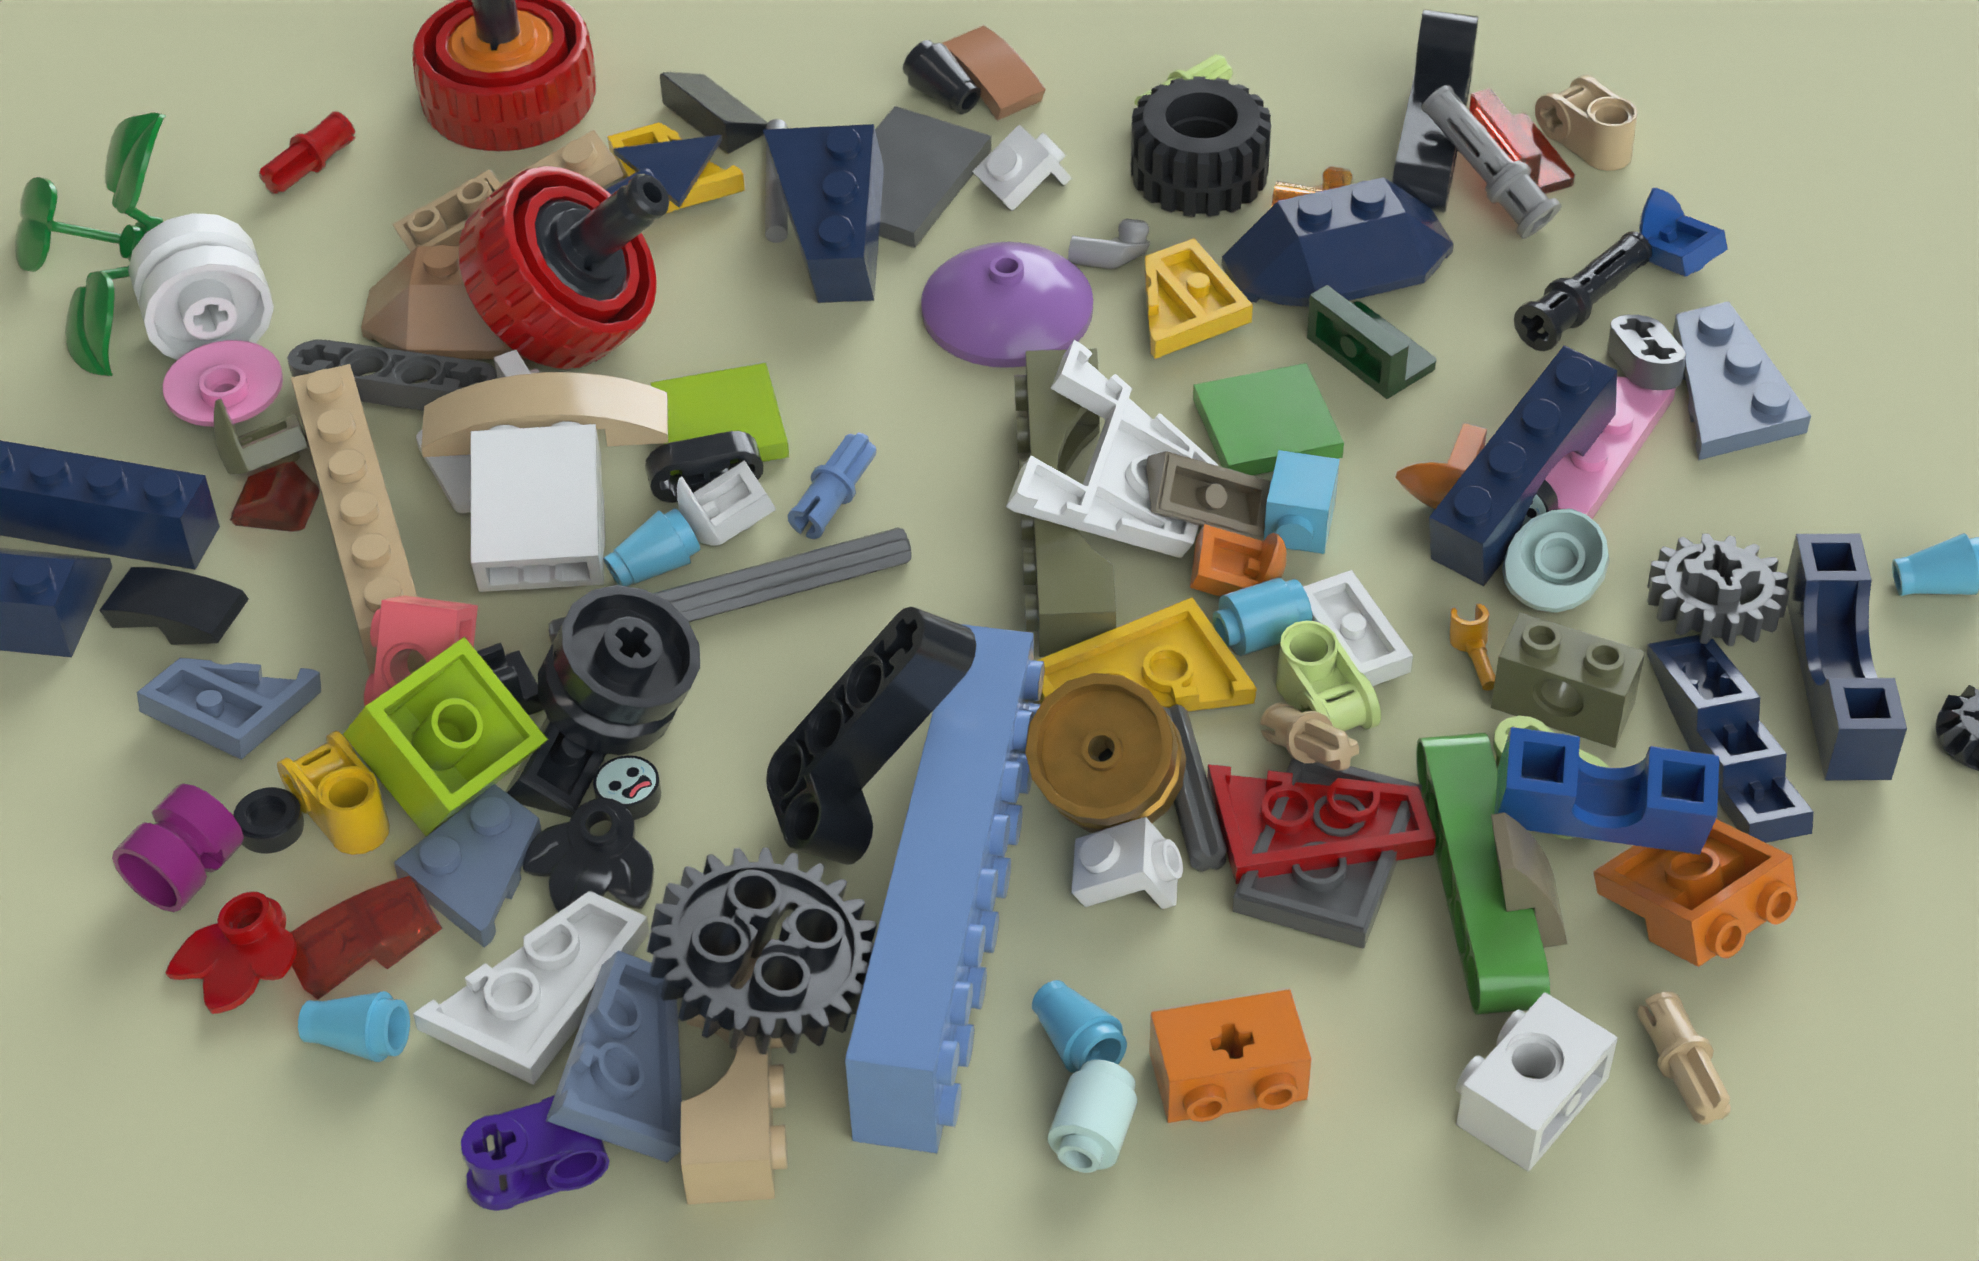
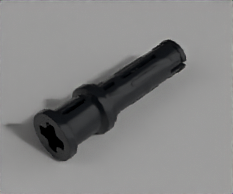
(1570, 300)

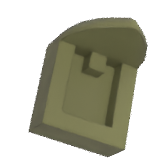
(264, 446)

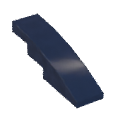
(1721, 718)

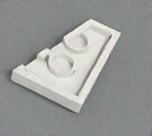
(538, 995)

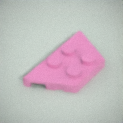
(1588, 480)

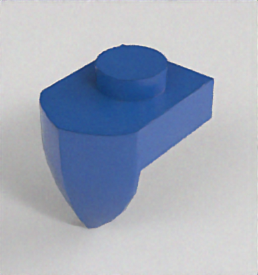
(1676, 239)

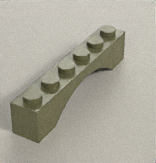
(1071, 578)

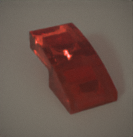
(372, 925)

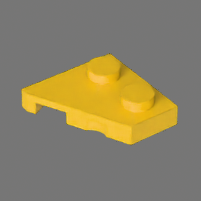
(1189, 298)

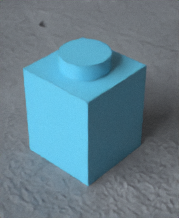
(1302, 500)

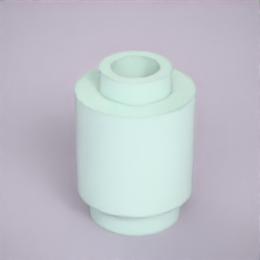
(1093, 1116)

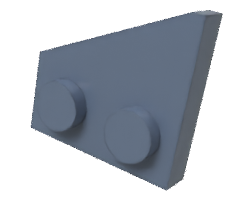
(473, 861)

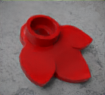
(237, 951)

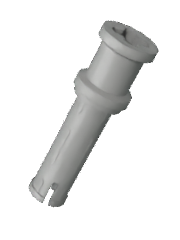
(1505, 179)

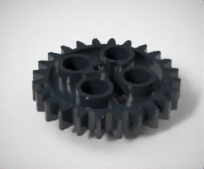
(732, 915)

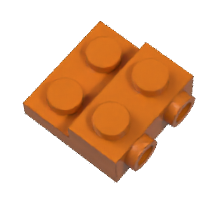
(1706, 899)

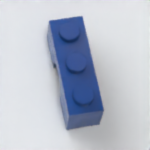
(1657, 803)

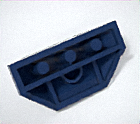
(1346, 237)

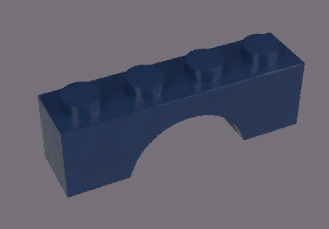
(1490, 500)
(1851, 709)

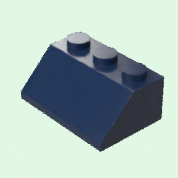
(47, 599)

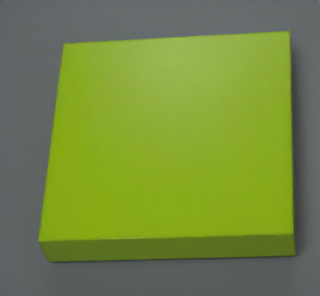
(726, 402)

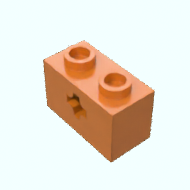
(1229, 1056)

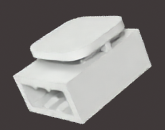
(537, 507)

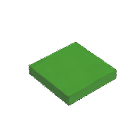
(1266, 413)

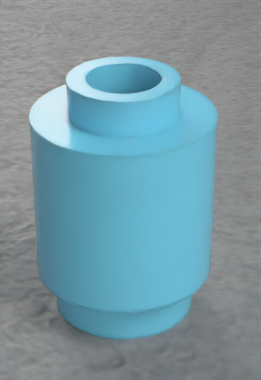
(1260, 614)

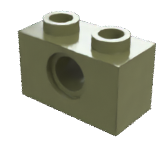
(1567, 679)

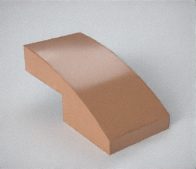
(997, 70)

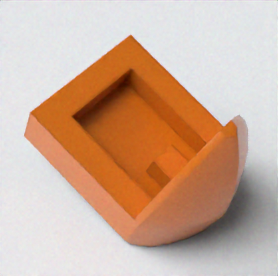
(1433, 480)
(1234, 561)

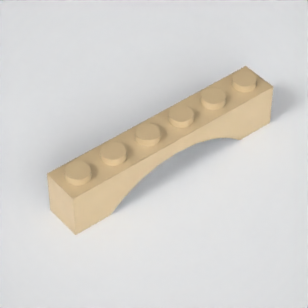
(354, 497)

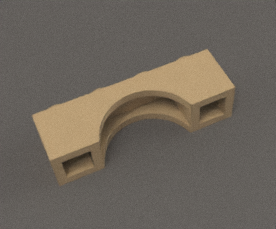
(730, 1130)

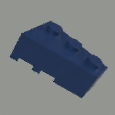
(834, 203)

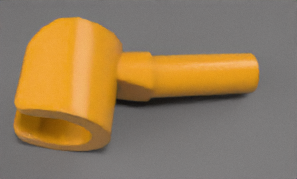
(1472, 638)

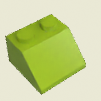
(444, 735)

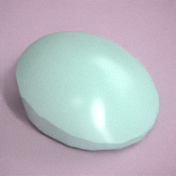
(1556, 561)

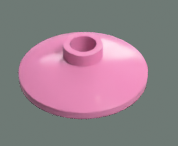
(234, 370)

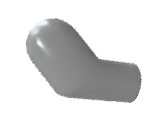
(1111, 252)

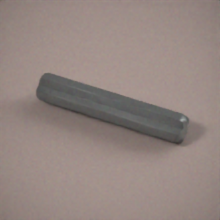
(1195, 802)

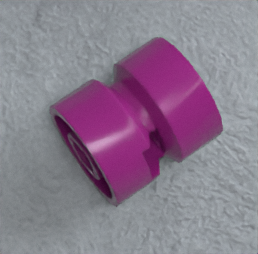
(170, 858)

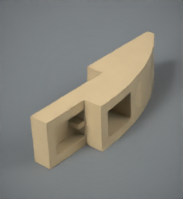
(445, 217)

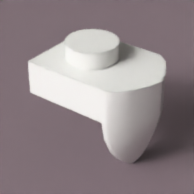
(724, 505)

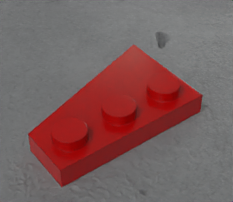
(1247, 804)

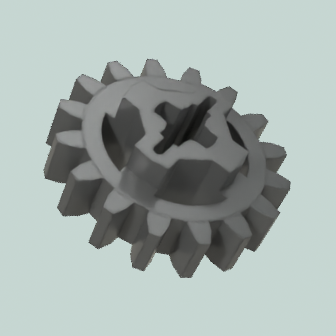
(1718, 589)

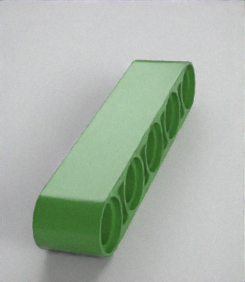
(1496, 947)

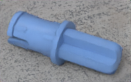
(832, 485)

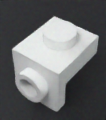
(1021, 166)
(1125, 862)

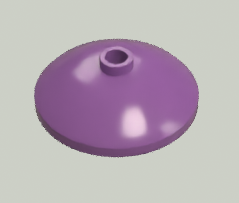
(1004, 302)

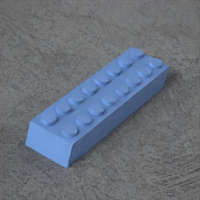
(942, 901)

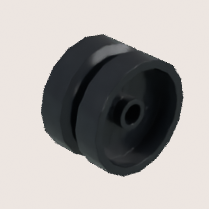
(618, 670)

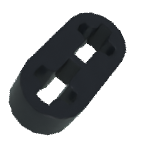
(699, 461)

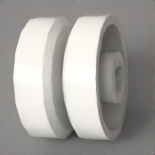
(199, 284)

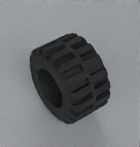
(1200, 146)

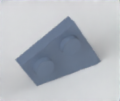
(226, 703)

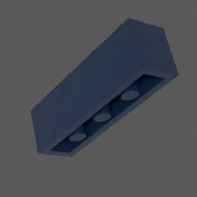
(105, 505)

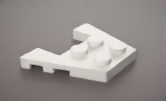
(1115, 489)

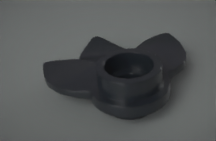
(590, 862)

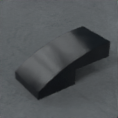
(178, 602)

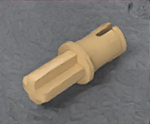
(1308, 736)
(1685, 1057)

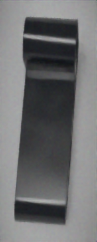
(1425, 153)
(858, 727)

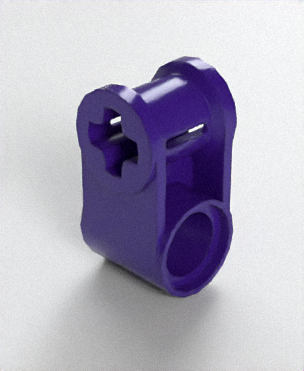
(532, 1154)

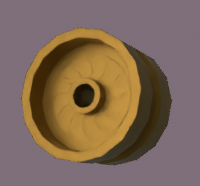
(1084, 721)

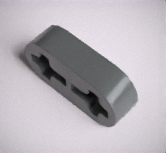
(1646, 352)

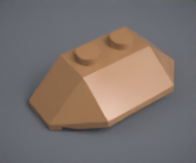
(428, 310)

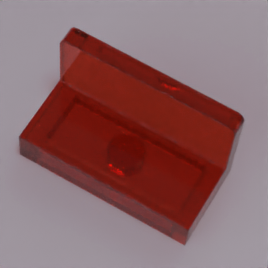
(1522, 141)

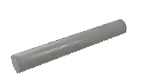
(775, 209)

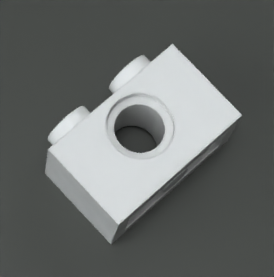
(1526, 1114)

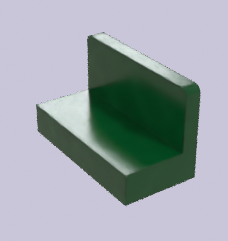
(1366, 343)

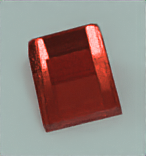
(276, 499)

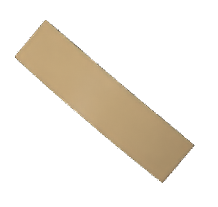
(624, 408)

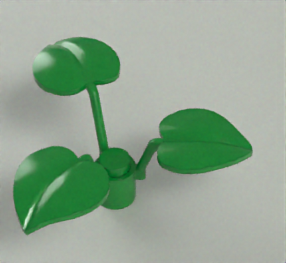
(93, 306)

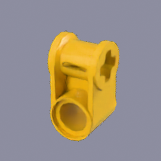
(338, 795)

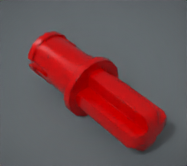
(307, 152)

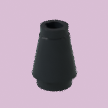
(940, 76)

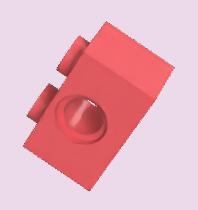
(416, 625)

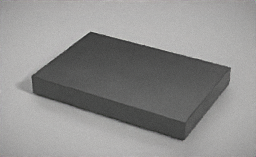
(923, 170)
(1326, 901)

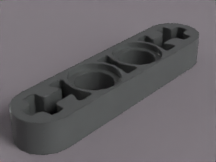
(393, 371)

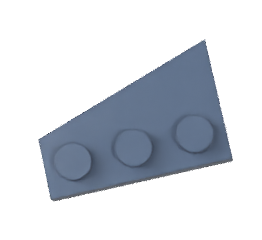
(625, 1064)

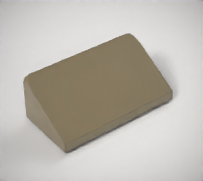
(1207, 494)

